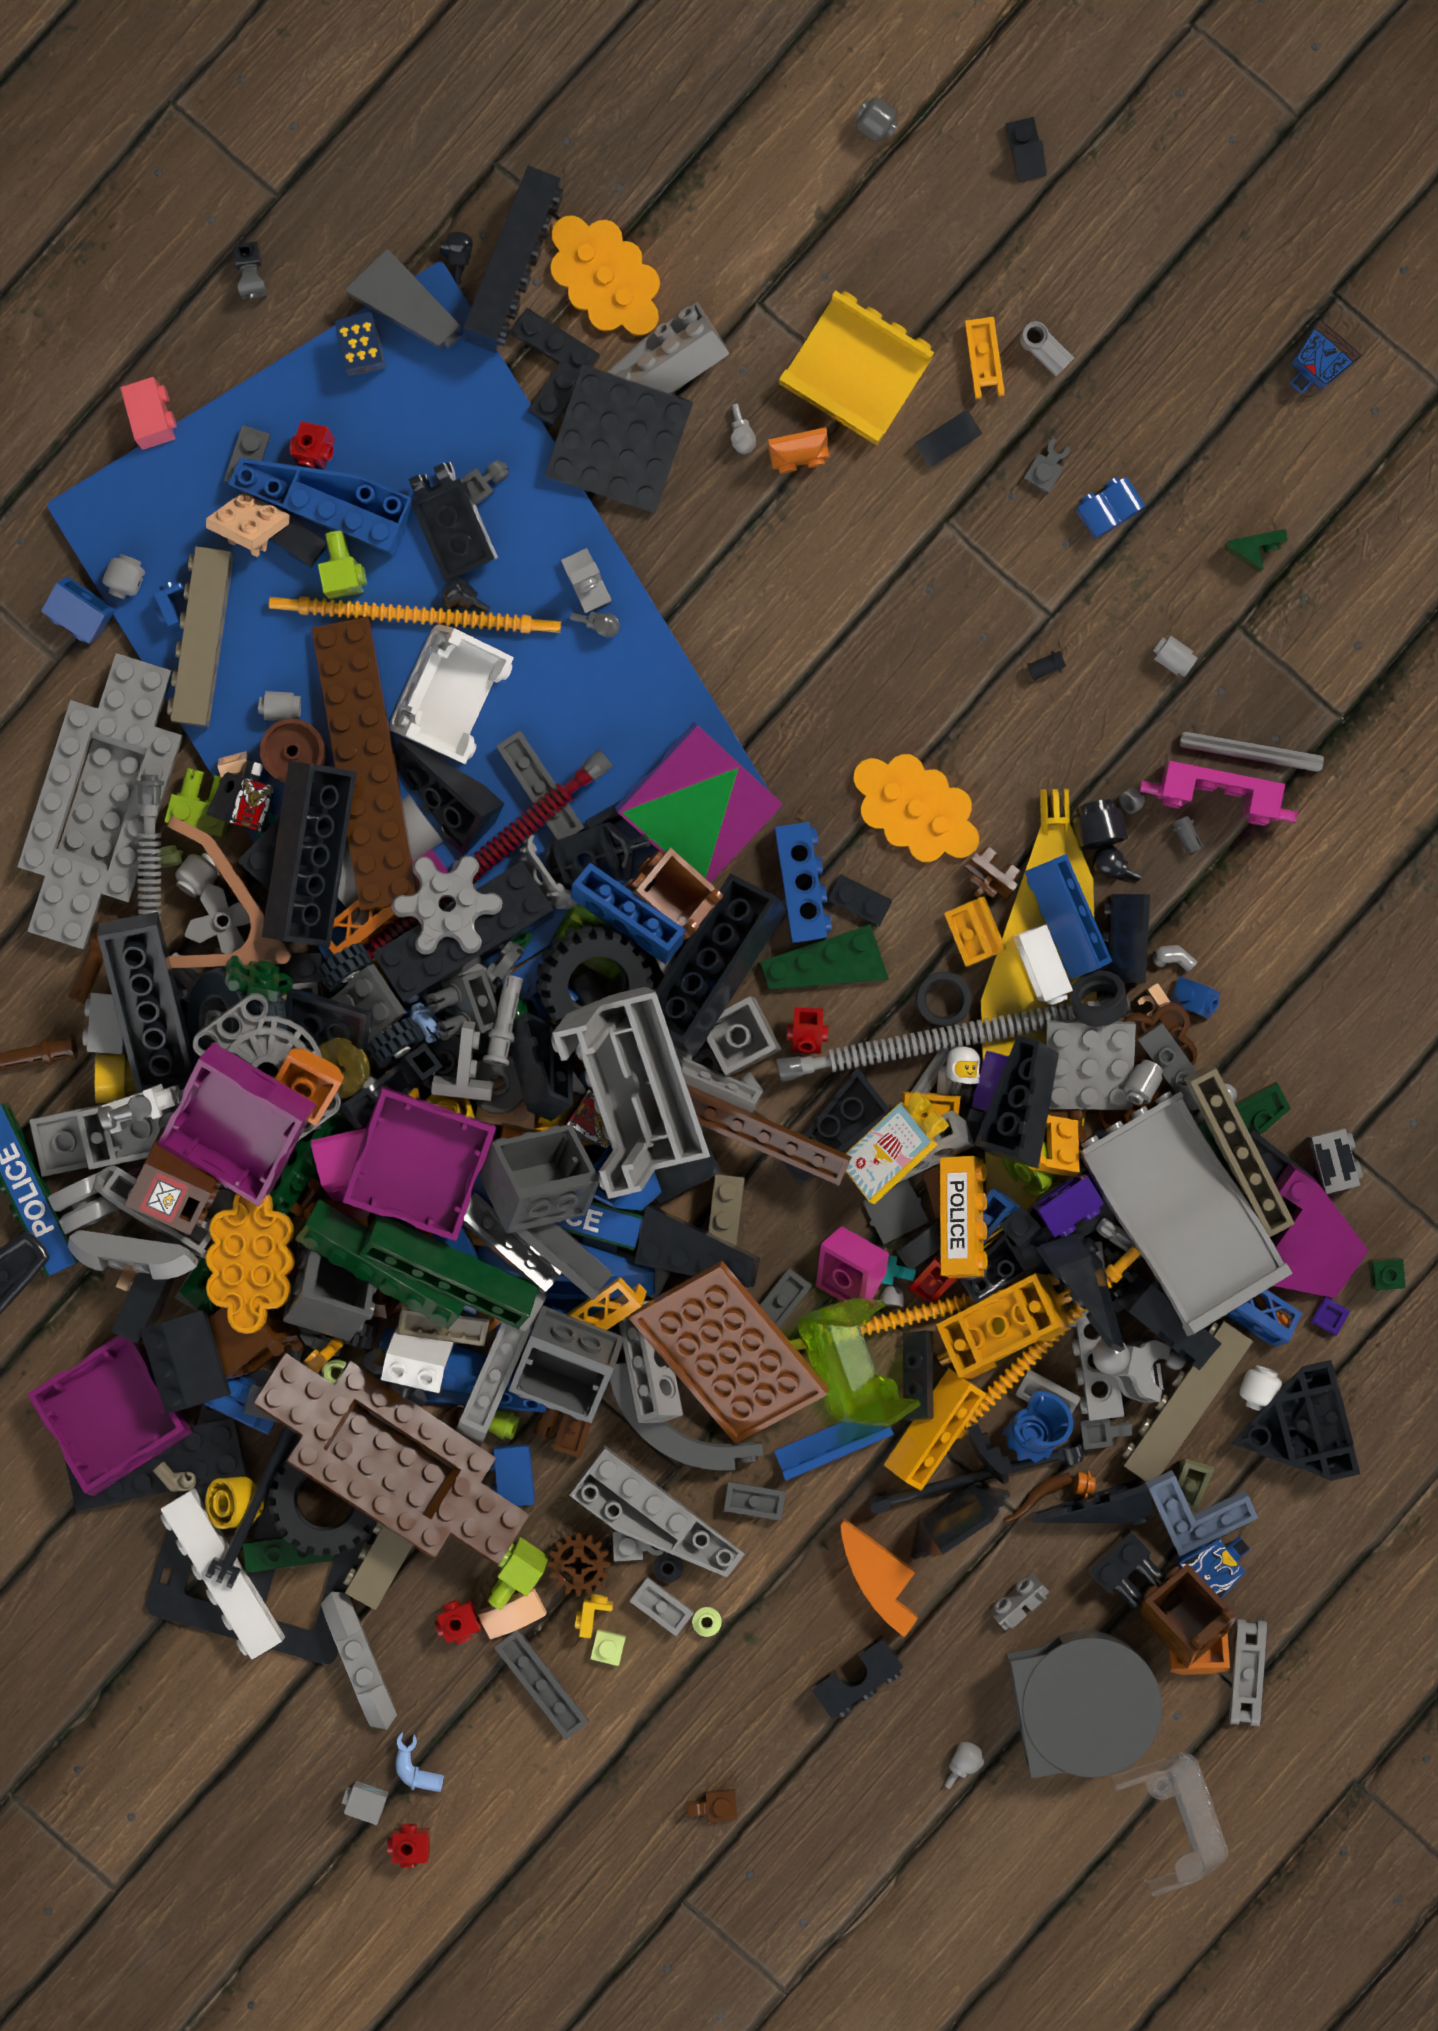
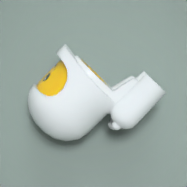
(960, 1068)

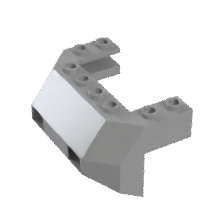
(634, 1087)

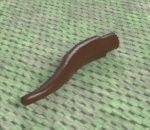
(1045, 1487)

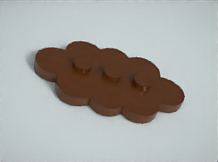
(1177, 1023)

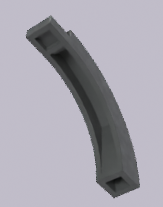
(674, 1443)

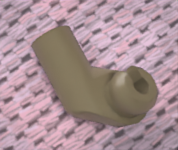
(175, 1481)

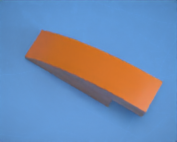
(879, 1576)

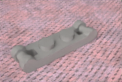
(1248, 1672)

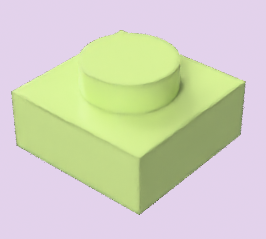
(608, 1647)

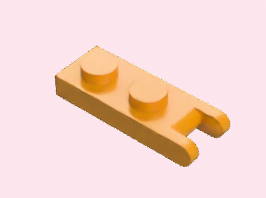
(984, 355)
(318, 1360)

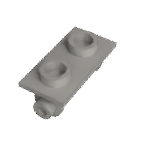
(1009, 1610)

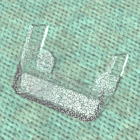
(1183, 1778)

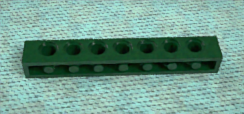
(290, 1185)

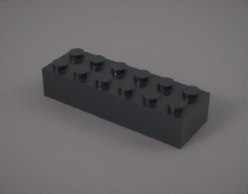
(511, 260)
(309, 854)
(716, 961)
(417, 975)
(146, 1001)

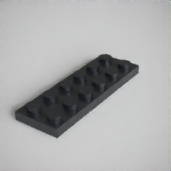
(208, 1453)

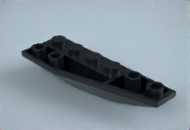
(1009, 1262)

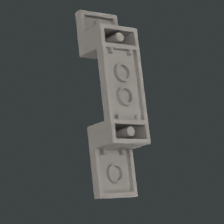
(78, 1141)

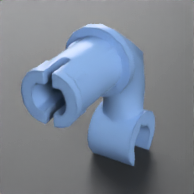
(425, 1021)
(411, 1775)

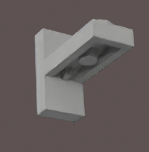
(586, 580)
(463, 1085)

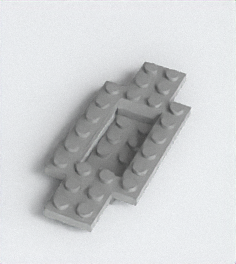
(103, 826)

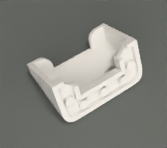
(448, 692)

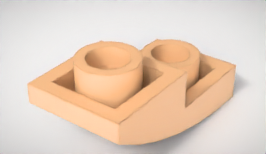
(515, 1614)

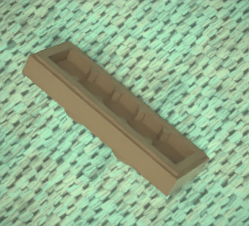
(465, 1330)

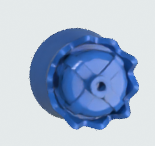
(1039, 1427)

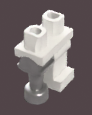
(140, 1106)

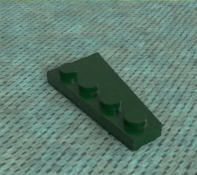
(835, 960)
(1257, 1111)

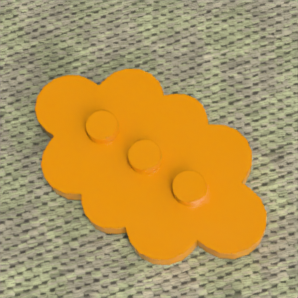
(605, 276)
(916, 808)
(249, 1262)

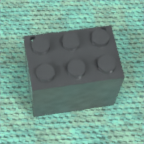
(539, 1178)
(327, 1296)
(566, 1364)

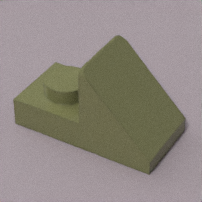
(1193, 1481)

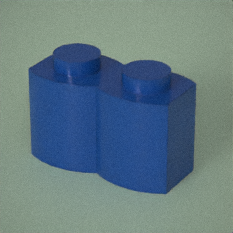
(1109, 508)

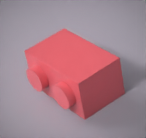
(148, 412)

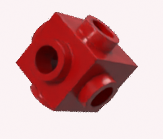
(312, 446)
(807, 1030)
(465, 1613)
(416, 1837)

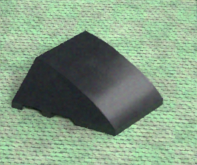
(956, 1518)

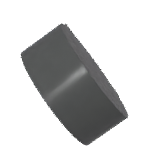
(1084, 1704)

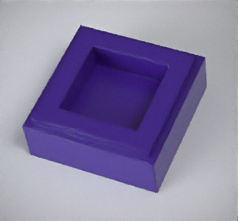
(1330, 1316)

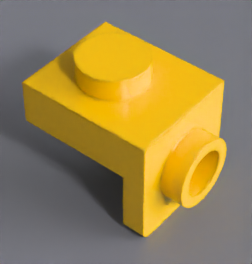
(585, 1618)

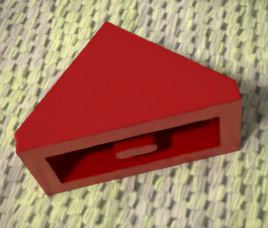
(930, 1283)

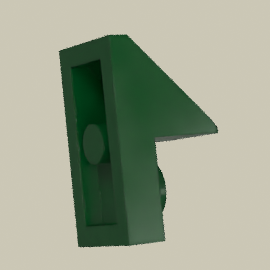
(1248, 548)

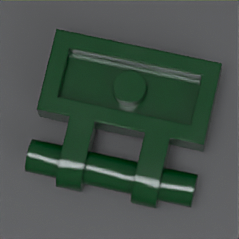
(262, 977)

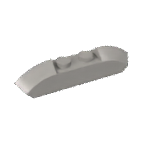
(117, 1186)
(145, 1256)
(359, 1660)

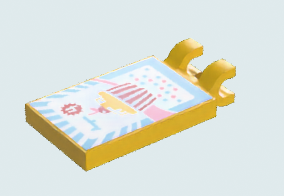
(894, 1147)

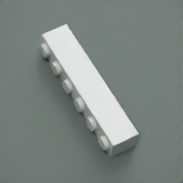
(242, 1604)

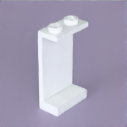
(416, 1361)

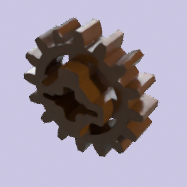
(578, 1551)

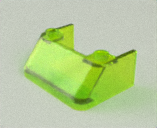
(844, 1364)

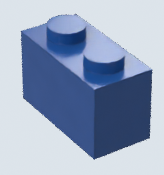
(78, 610)
(514, 1474)

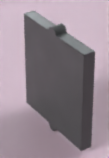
(896, 1212)

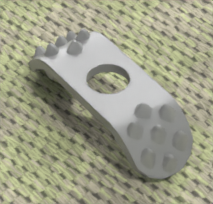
(555, 893)

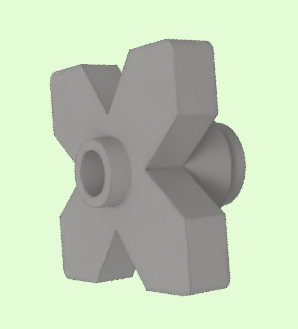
(207, 927)

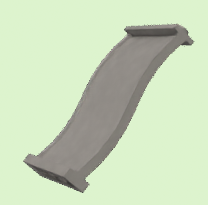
(1183, 1212)

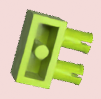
(341, 573)
(190, 810)
(519, 1571)

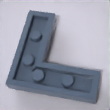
(1195, 1530)

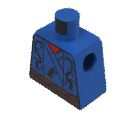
(1322, 358)

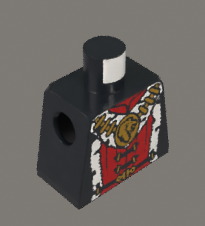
(243, 799)
(587, 1121)

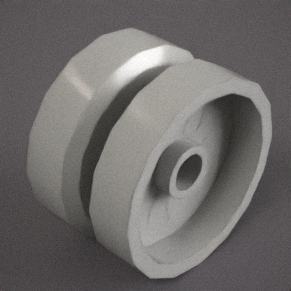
(86, 1205)

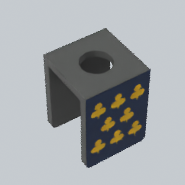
(360, 344)

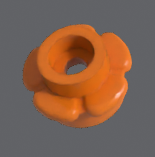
(1084, 1484)

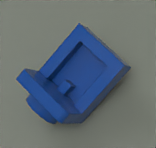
(167, 612)
(1195, 997)

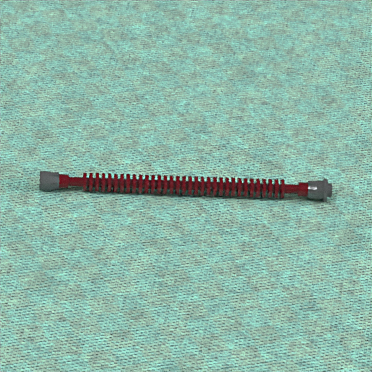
(592, 769)

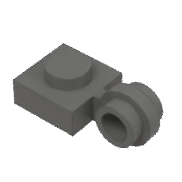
(479, 485)

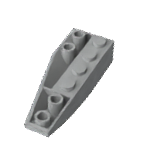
(673, 352)
(651, 1515)

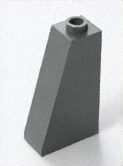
(402, 299)

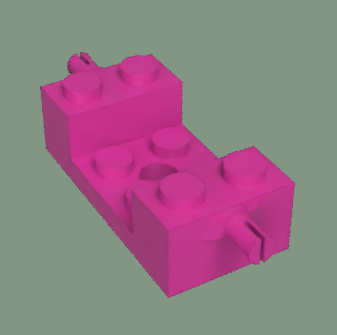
(1261, 801)

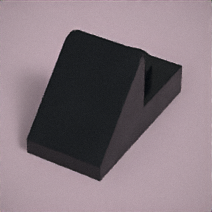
(1026, 149)

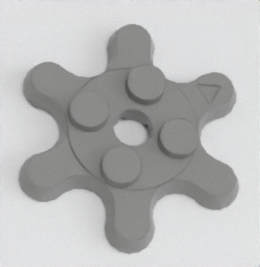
(441, 924)

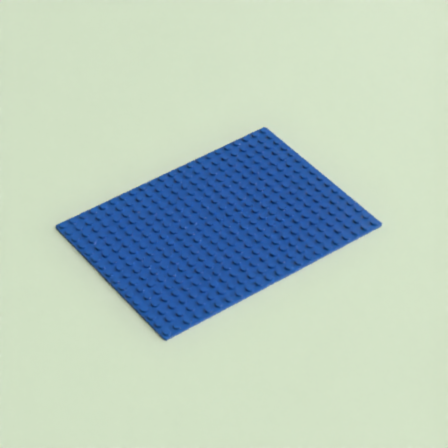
(388, 425)

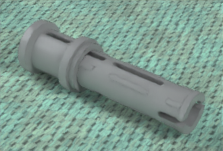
(502, 1033)

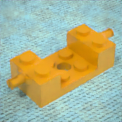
(1030, 1314)

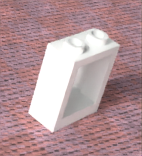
(1043, 964)

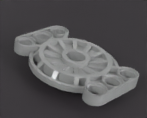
(261, 1043)

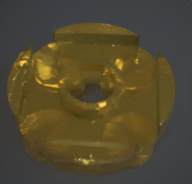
(354, 1061)

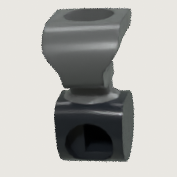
(248, 261)

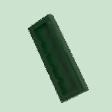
(276, 1554)

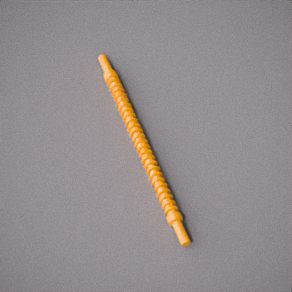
(305, 605)
(1113, 1274)
(920, 1313)

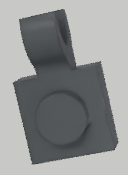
(1100, 1432)

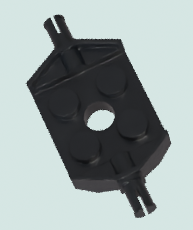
(606, 845)

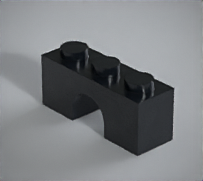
(839, 1695)

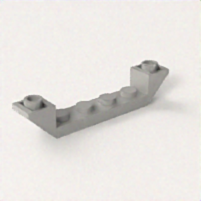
(495, 1377)

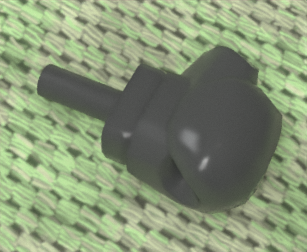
(604, 623)

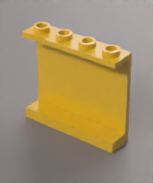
(857, 367)

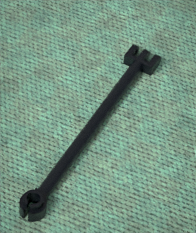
(881, 1502)
(226, 1565)

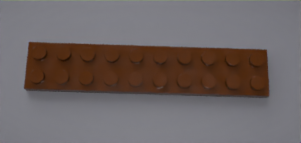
(364, 745)

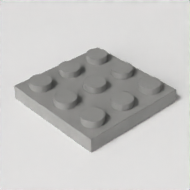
(1091, 1064)

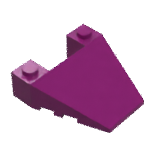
(1320, 1244)

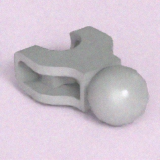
(1133, 1367)

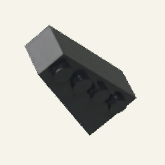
(1020, 1104)
(845, 1119)
(683, 1248)

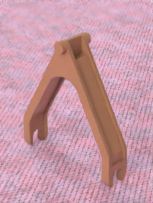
(256, 946)

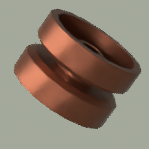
(285, 735)

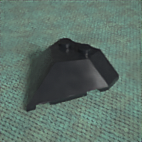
(1306, 1426)

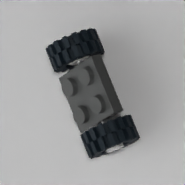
(365, 988)

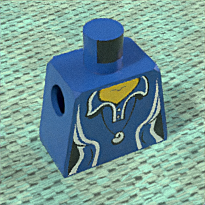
(1217, 1563)

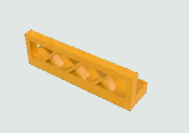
(614, 1310)

